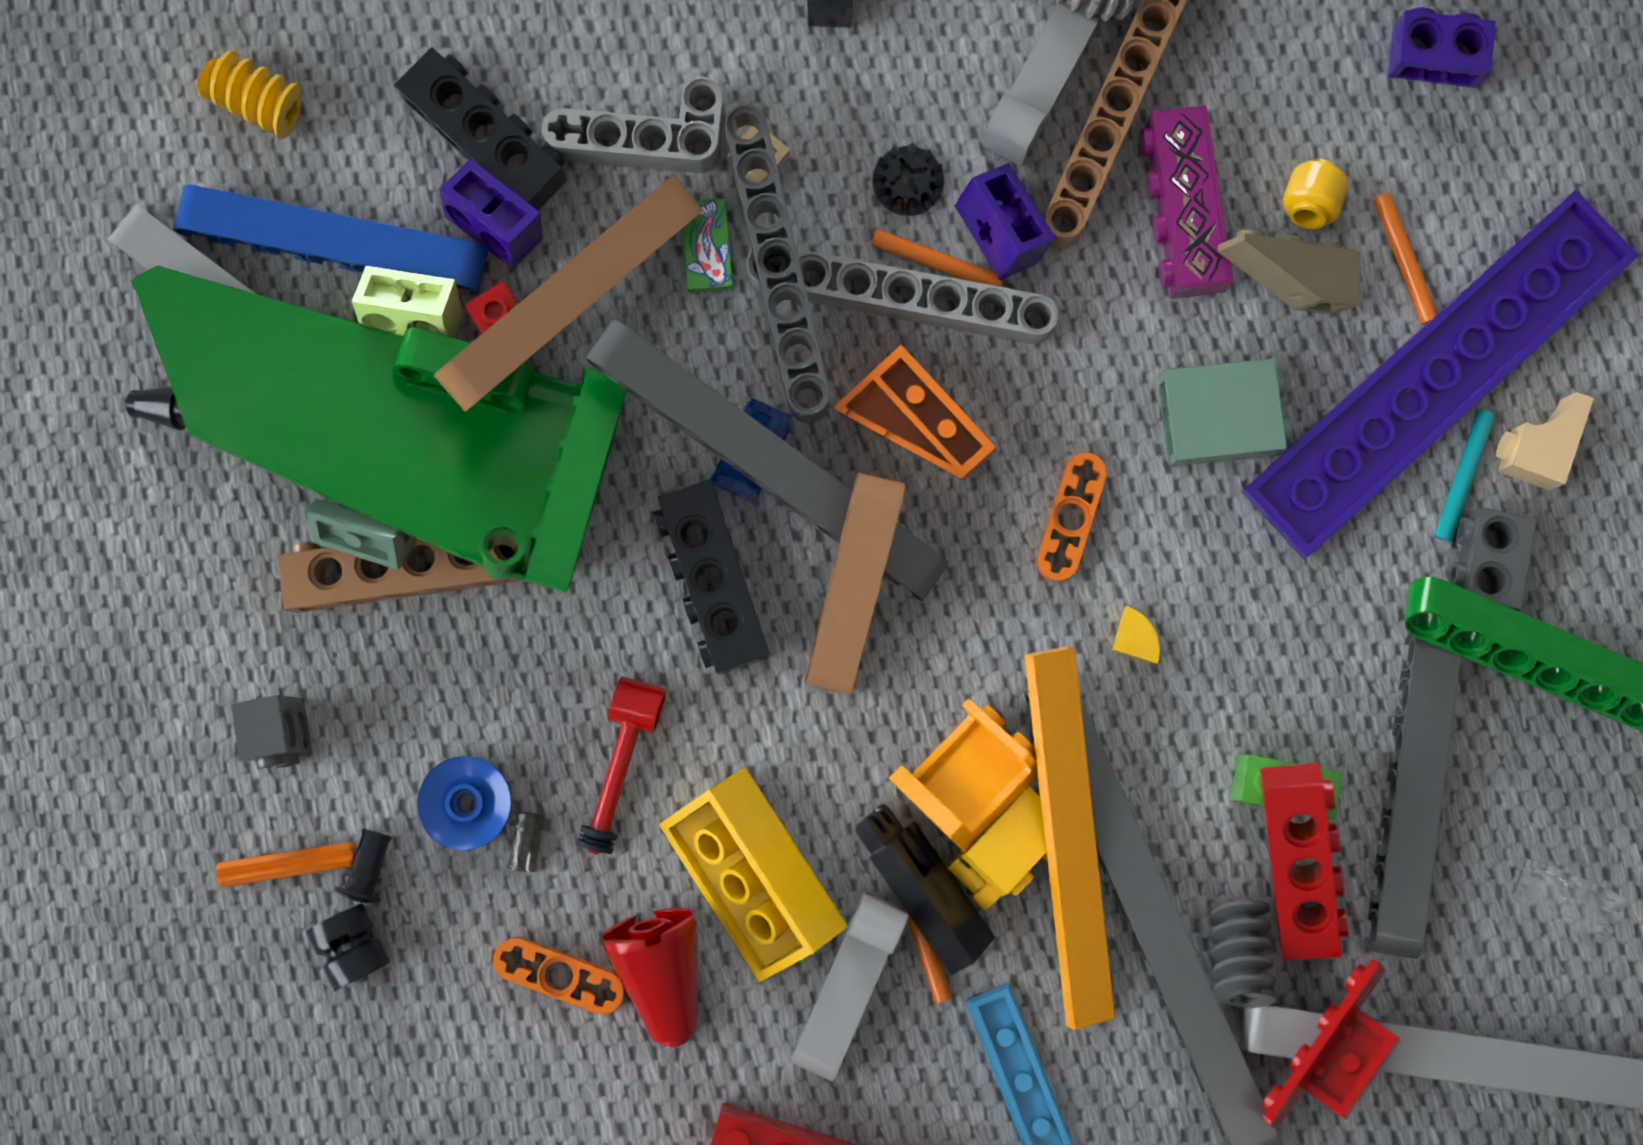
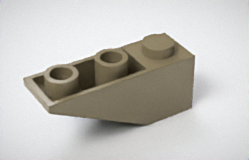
(1300, 274)

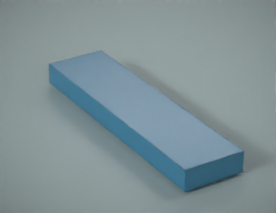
(1017, 1068)

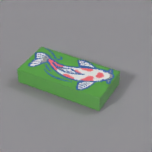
(708, 248)

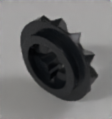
(901, 198)

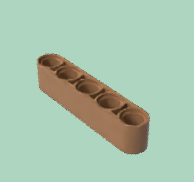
(854, 583)

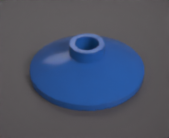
(440, 807)

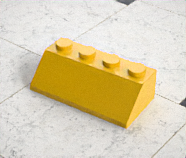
(753, 875)

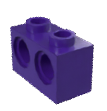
(1442, 59)
(491, 213)

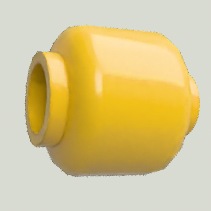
(1315, 194)

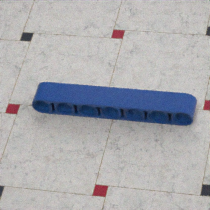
(326, 236)

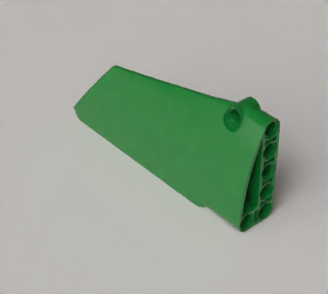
(379, 433)

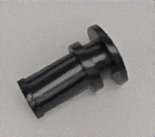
(366, 868)

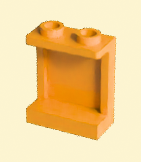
(971, 776)

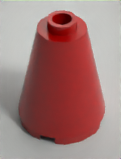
(659, 971)

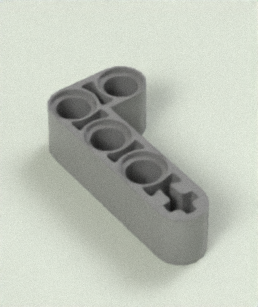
(1039, 84)
(637, 129)
(848, 985)

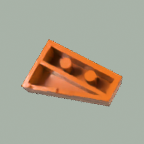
(917, 414)

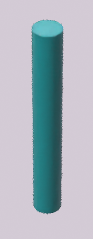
(1465, 475)

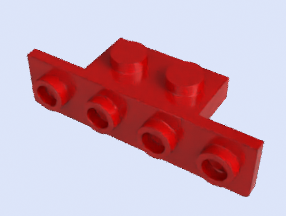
(1341, 1058)

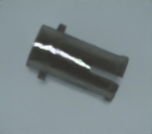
(526, 841)

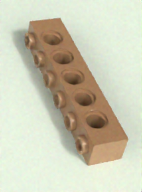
(306, 588)

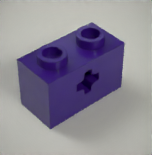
(1004, 221)

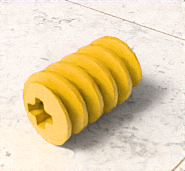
(251, 93)

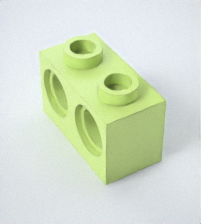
(407, 300)

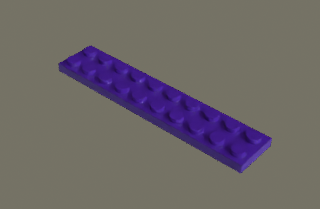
(1439, 374)

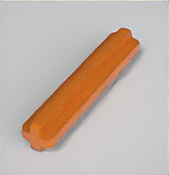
(285, 864)

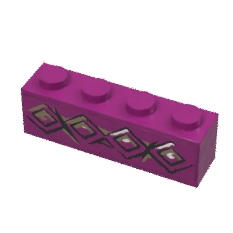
(1187, 202)

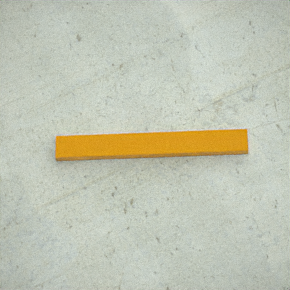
(1070, 836)

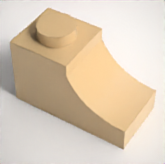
(1547, 450)

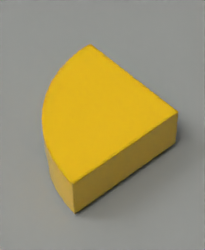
(1137, 637)

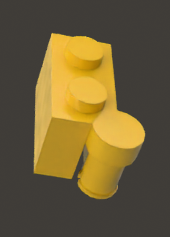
(1004, 852)

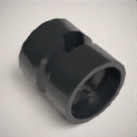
(356, 962)

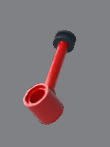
(636, 708)

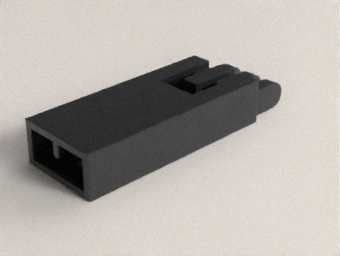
(925, 889)

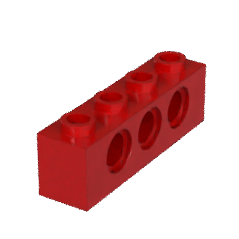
(1302, 930)

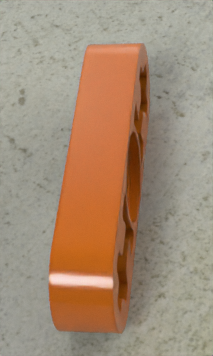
(1093, 489)
(542, 985)

